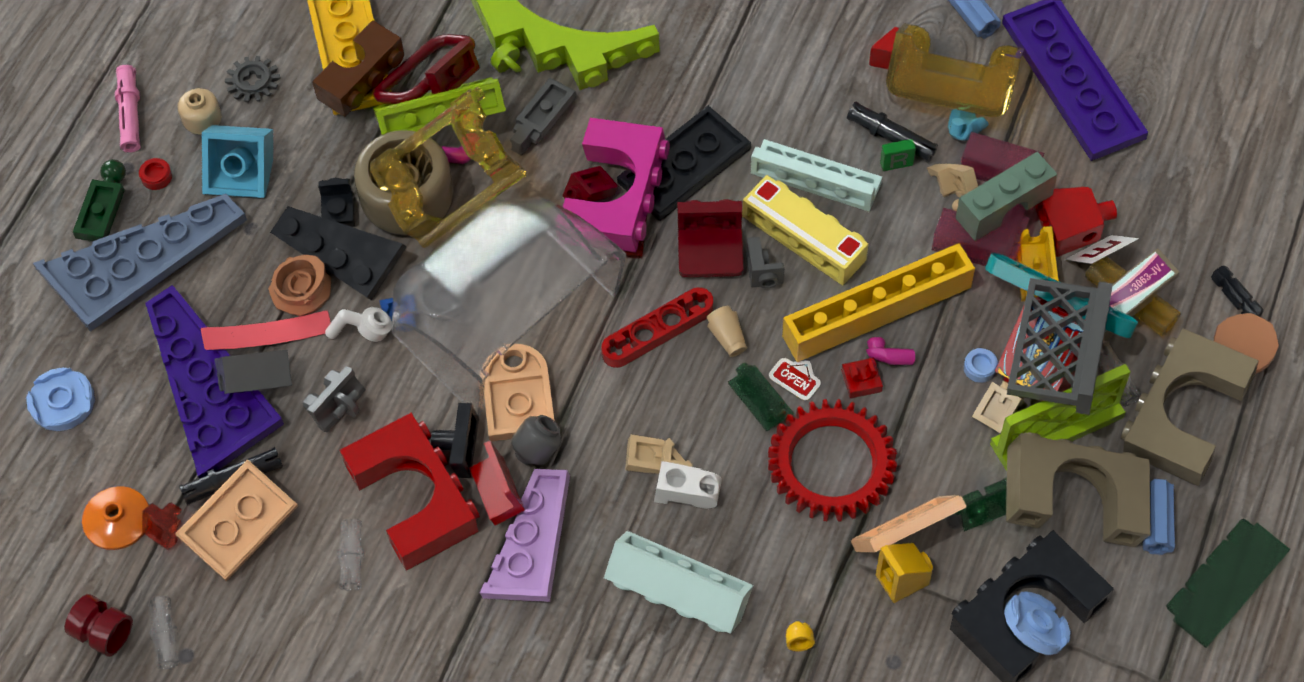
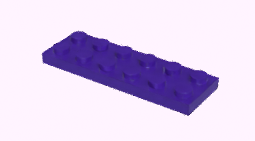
(1074, 78)

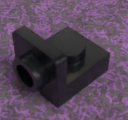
(337, 200)

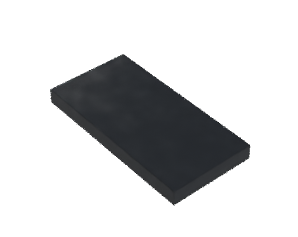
(695, 157)

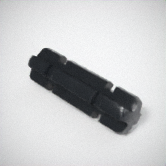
(1236, 291)

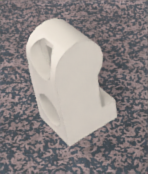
(687, 486)

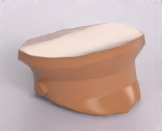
(300, 285)
(1249, 336)

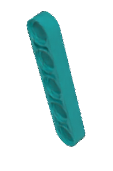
(1020, 275)

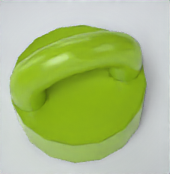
(506, 57)

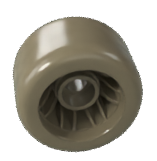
(428, 167)

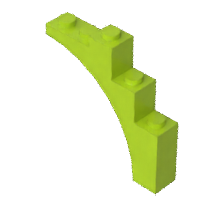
(551, 45)

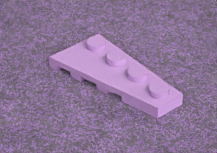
(532, 542)

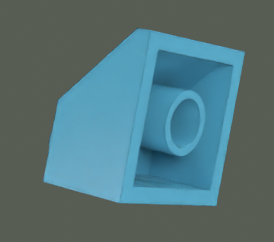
(236, 160)

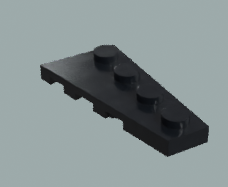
(347, 252)

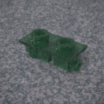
(759, 396)
(984, 508)

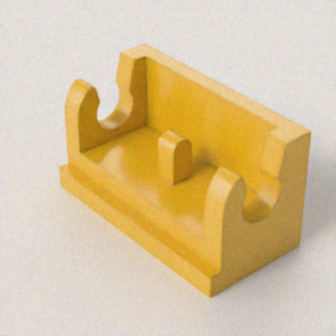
(1038, 254)

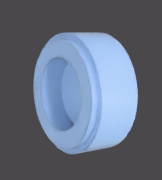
(980, 365)

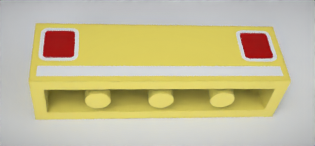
(805, 229)

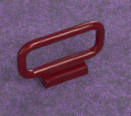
(443, 76)

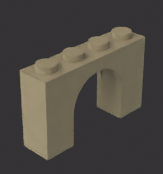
(1188, 362)
(1118, 477)

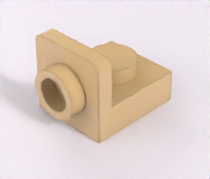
(996, 406)

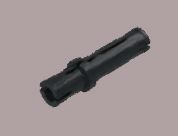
(884, 127)
(214, 480)

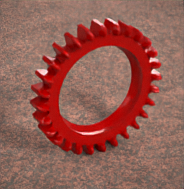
(880, 448)

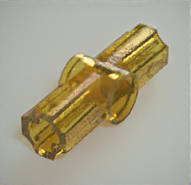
(1157, 314)

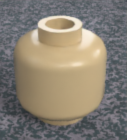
(199, 110)

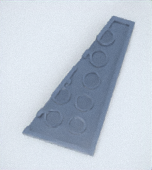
(131, 262)

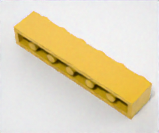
(877, 302)

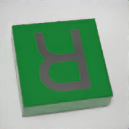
(897, 155)

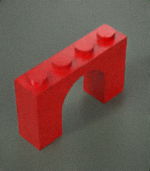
(407, 447)

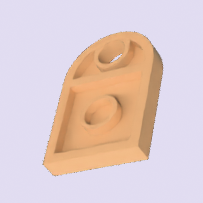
(516, 391)

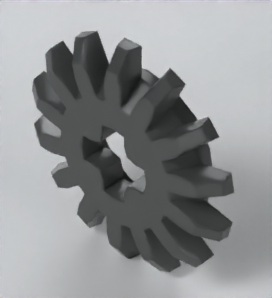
(243, 73)

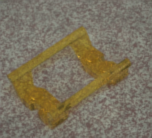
(482, 146)

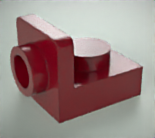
(590, 185)

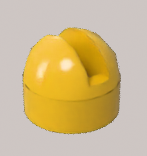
(799, 636)

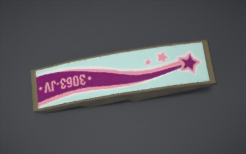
(1141, 283)

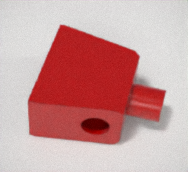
(1074, 217)

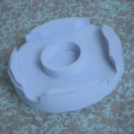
(60, 399)
(1036, 623)

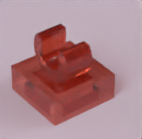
(161, 524)

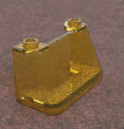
(951, 81)

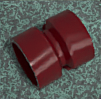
(102, 626)

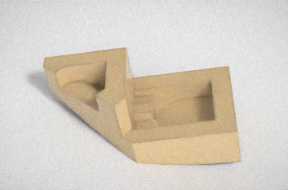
(954, 178)
(647, 453)

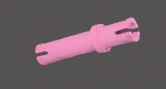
(127, 97)

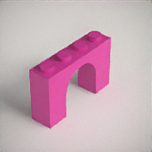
(641, 151)

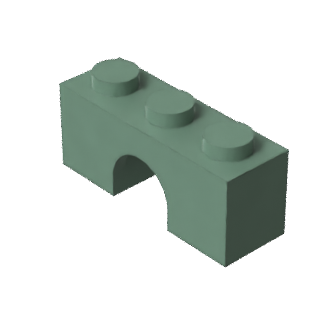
(1023, 183)

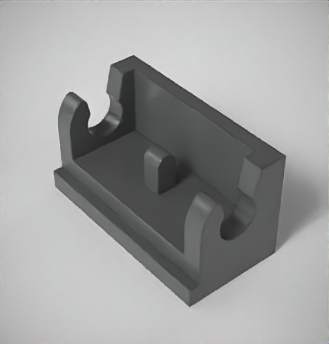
(253, 371)

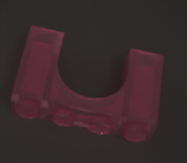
(988, 159)

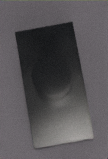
(459, 441)

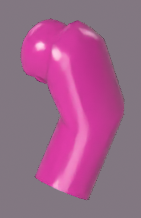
(890, 356)

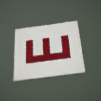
(1101, 249)

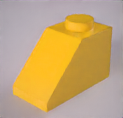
(903, 570)

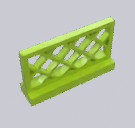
(418, 112)
(1061, 421)

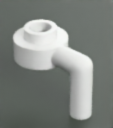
(372, 323)

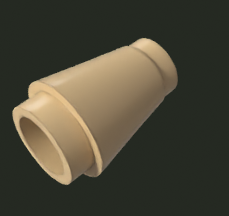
(727, 330)

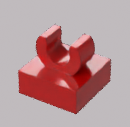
(862, 378)

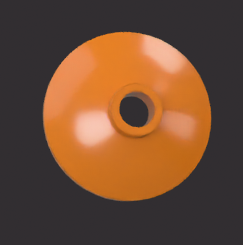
(121, 529)

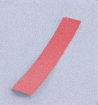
(265, 333)

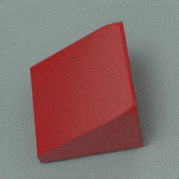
(881, 51)

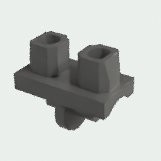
(336, 400)

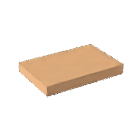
(236, 520)
(908, 523)

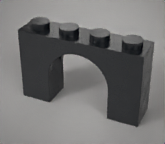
(1046, 566)

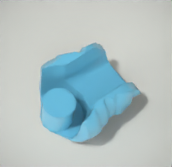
(963, 123)

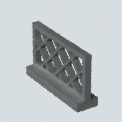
(1088, 354)

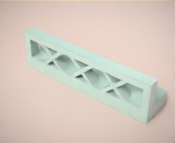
(816, 174)

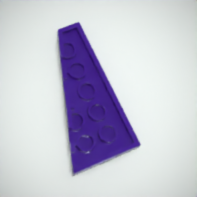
(214, 422)

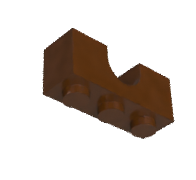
(346, 87)

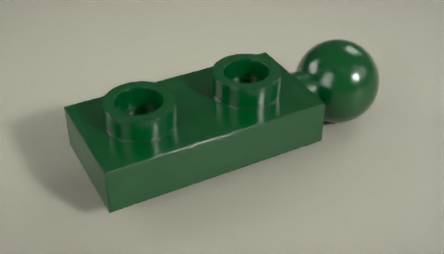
(101, 203)

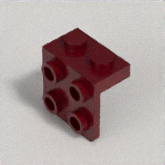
(710, 238)

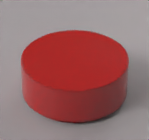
(155, 174)

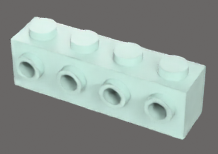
(678, 582)

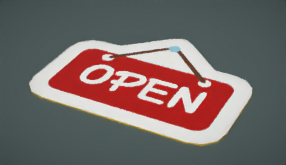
(795, 377)

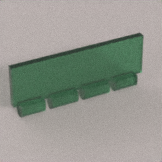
(1222, 592)

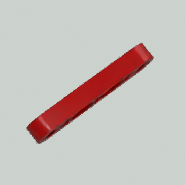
(660, 330)

